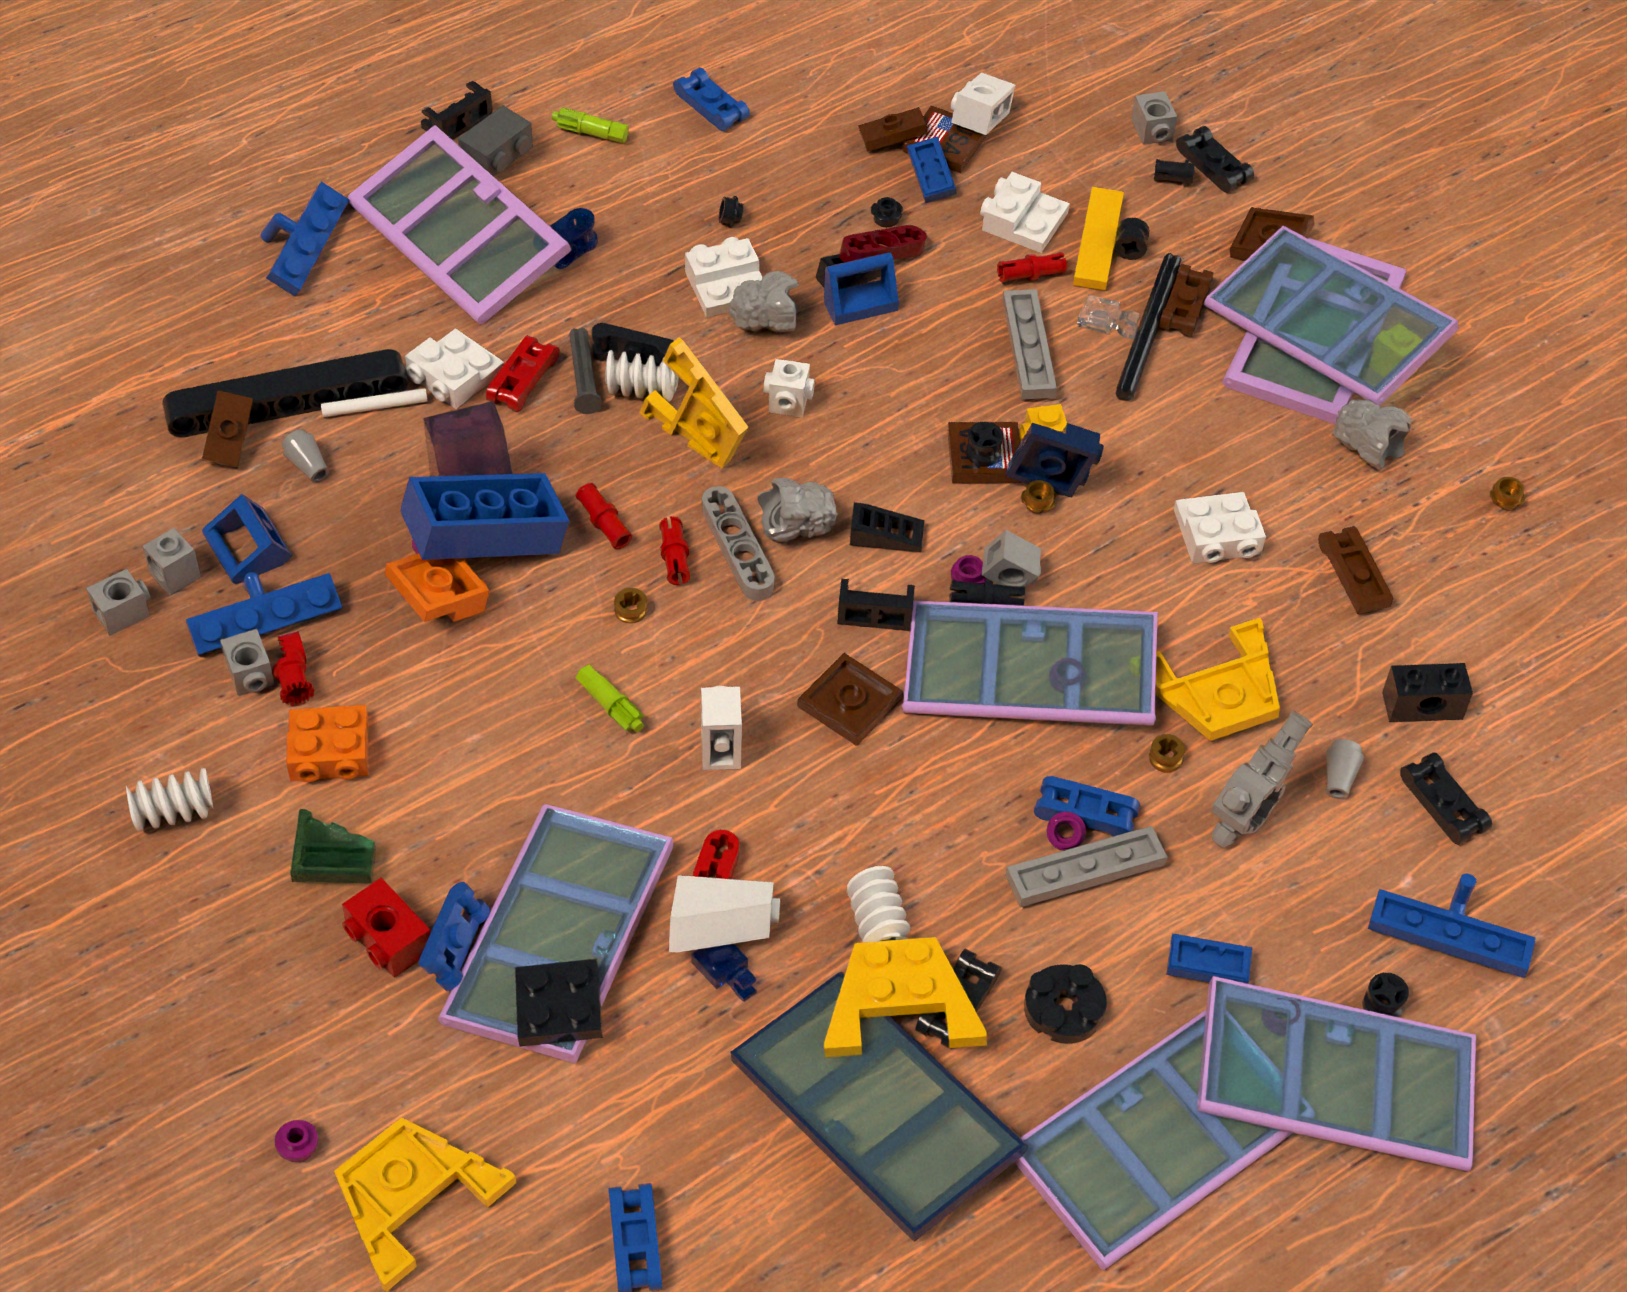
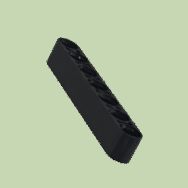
(289, 390)

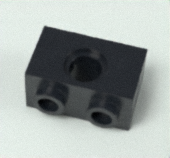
(1427, 692)

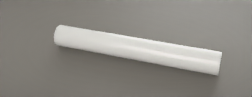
(374, 402)

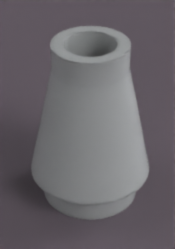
(304, 453)
(1343, 764)

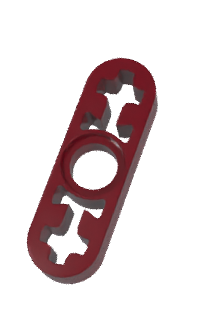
(900, 241)

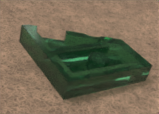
(330, 853)

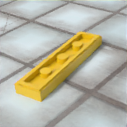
(1098, 238)

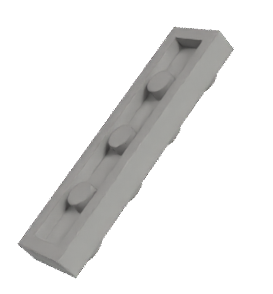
(1029, 344)
(1086, 866)

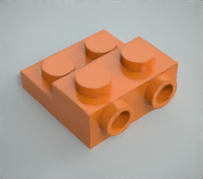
(438, 587)
(327, 743)

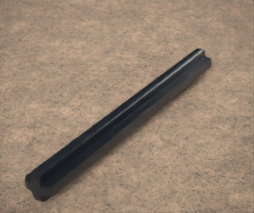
(1148, 327)

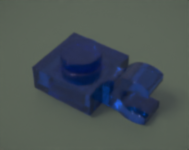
(726, 965)

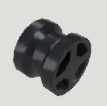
(1132, 238)
(984, 444)
(1390, 988)

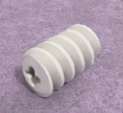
(639, 377)
(170, 800)
(877, 905)

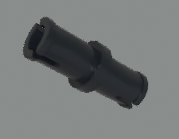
(986, 593)

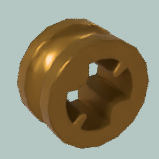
(630, 595)
(1166, 742)

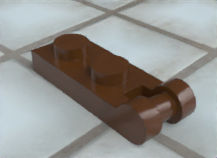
(1356, 570)

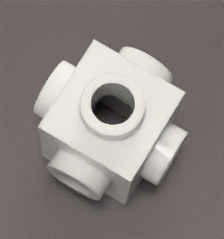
(789, 387)

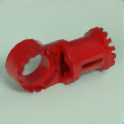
(292, 670)

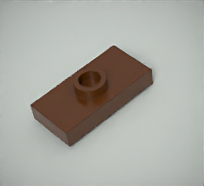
(893, 129)
(227, 429)

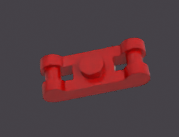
(522, 372)

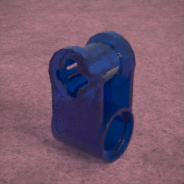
(576, 234)

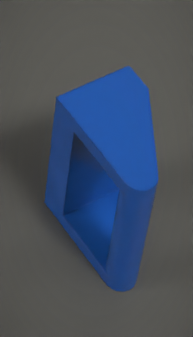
(863, 299)
(271, 547)

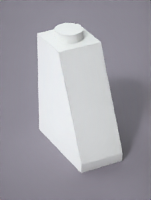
(720, 912)

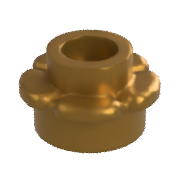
(1508, 493)
(1039, 496)

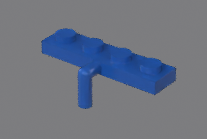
(305, 238)
(264, 611)
(1452, 930)

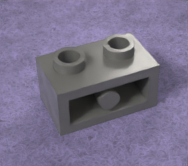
(498, 140)

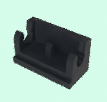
(461, 115)
(875, 609)

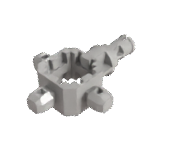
(1258, 784)

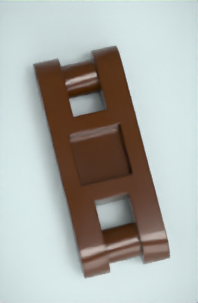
(1186, 301)

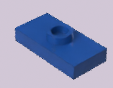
(931, 169)
(1205, 958)

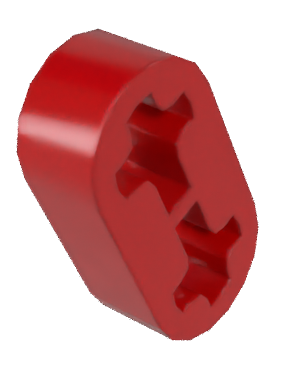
(707, 858)

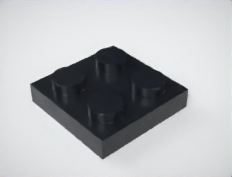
(558, 1002)

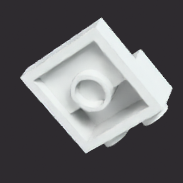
(1023, 212)
(719, 270)
(452, 367)
(1219, 527)

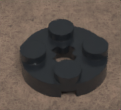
(1073, 983)

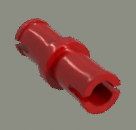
(1031, 267)
(604, 516)
(674, 550)

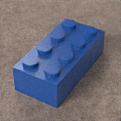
(484, 515)

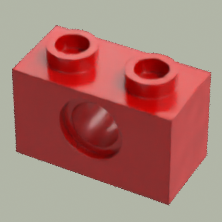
(381, 908)

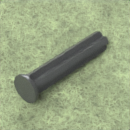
(587, 399)

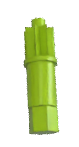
(590, 125)
(611, 699)

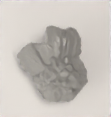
(765, 303)
(1372, 430)
(796, 509)

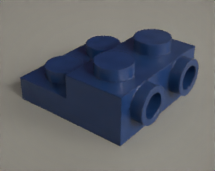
(1056, 457)

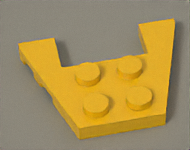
(705, 412)
(1228, 694)
(900, 980)
(397, 1178)

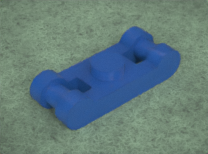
(710, 100)
(1089, 804)
(453, 935)
(635, 1238)

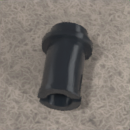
(1174, 171)

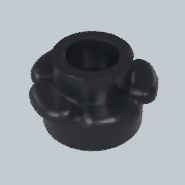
(730, 211)
(886, 212)

